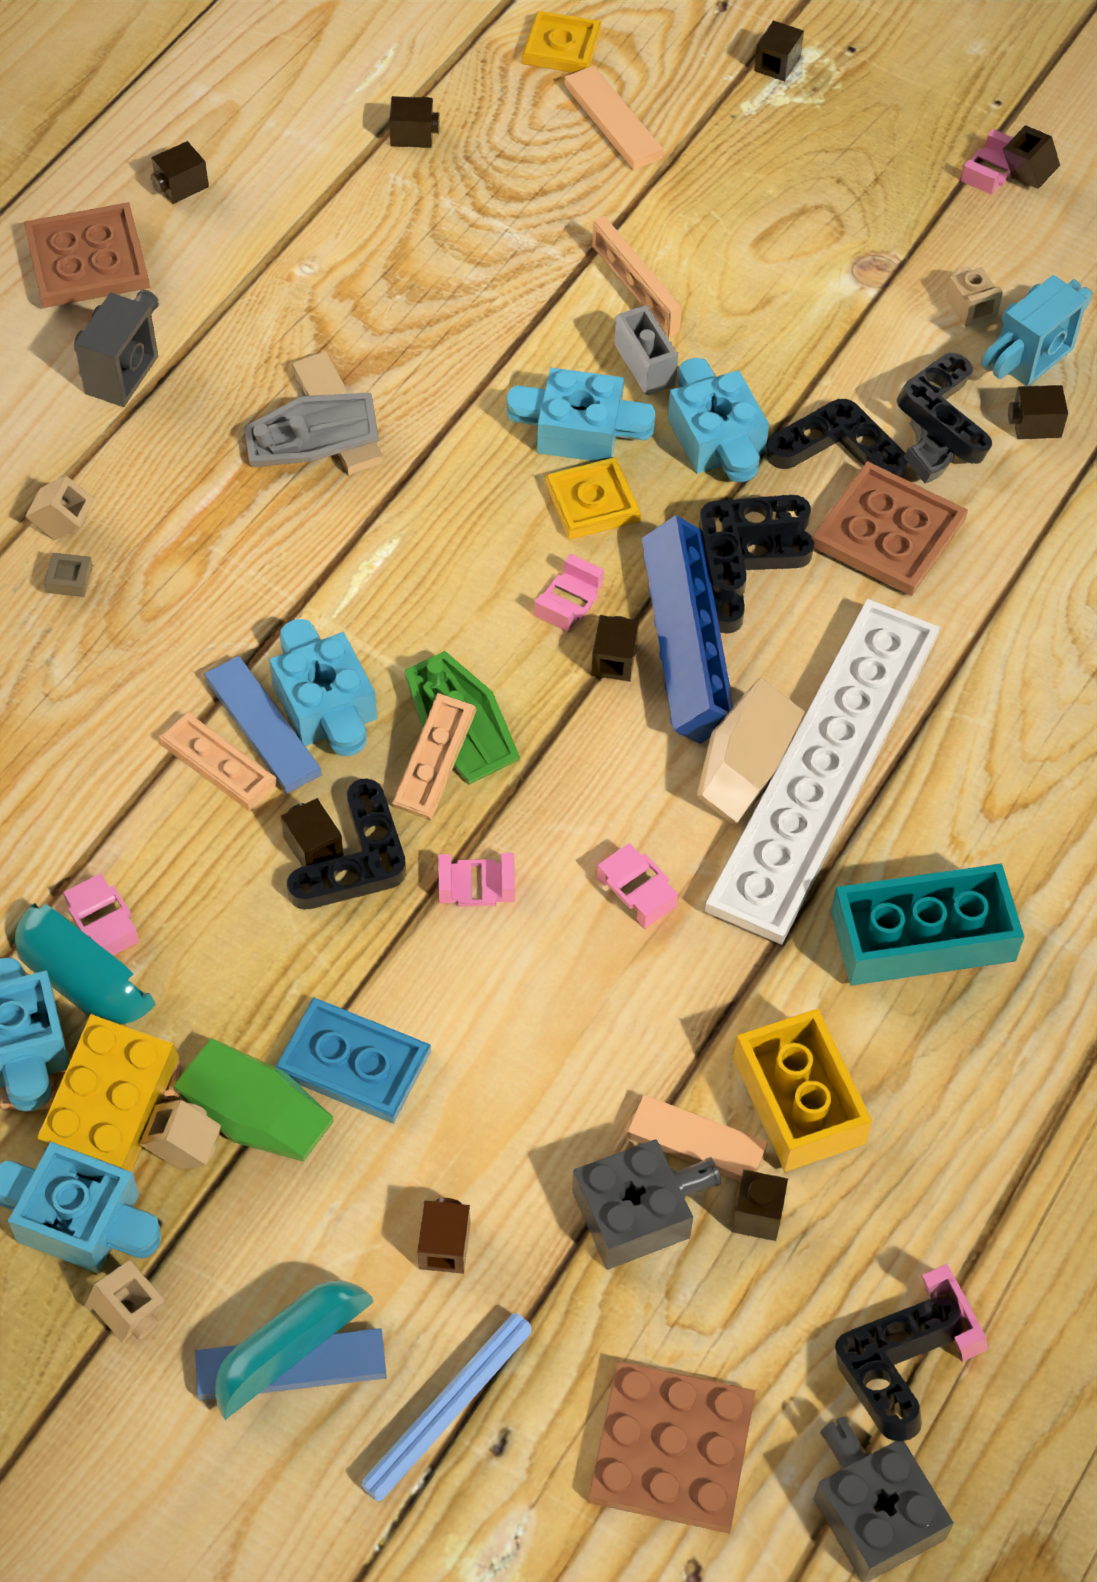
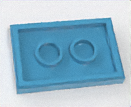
(354, 1060)

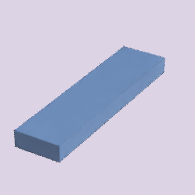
(263, 724)
(338, 1360)

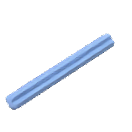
(446, 1407)

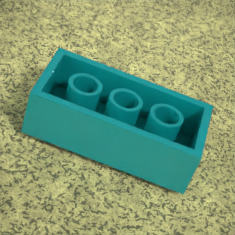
(926, 924)

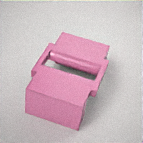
(982, 176)
(578, 579)
(456, 883)
(650, 899)
(112, 931)
(943, 1281)

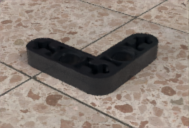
(927, 403)
(843, 431)
(736, 526)
(784, 560)
(366, 863)
(879, 1362)

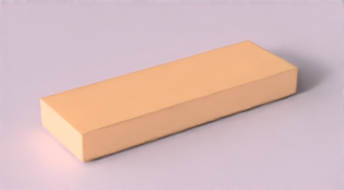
(434, 756)
(218, 761)
(696, 1138)

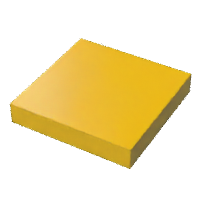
(561, 42)
(592, 498)

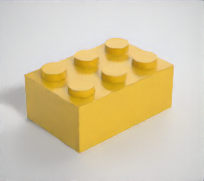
(802, 1090)
(109, 1092)

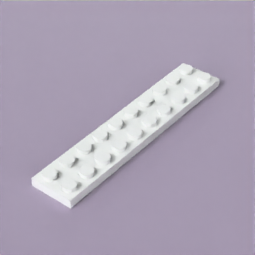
(822, 772)

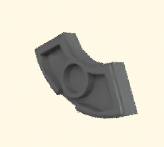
(928, 456)

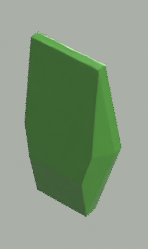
(488, 740)
(254, 1101)

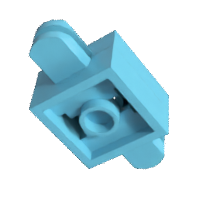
(1038, 330)
(717, 421)
(580, 432)
(323, 688)
(29, 1036)
(86, 1193)

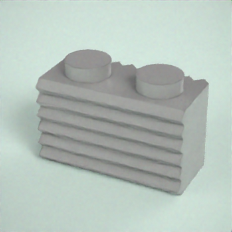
(646, 349)

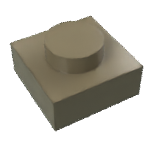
(68, 574)

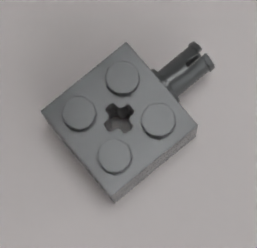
(117, 347)
(641, 1177)
(885, 1479)

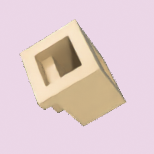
(970, 288)
(125, 1291)

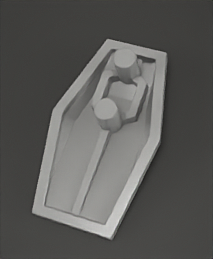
(312, 429)

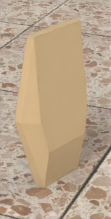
(747, 750)

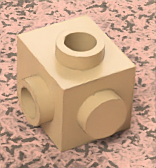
(60, 507)
(181, 1134)

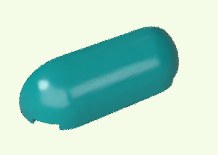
(79, 966)
(286, 1341)

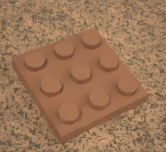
(86, 255)
(889, 528)
(672, 1447)

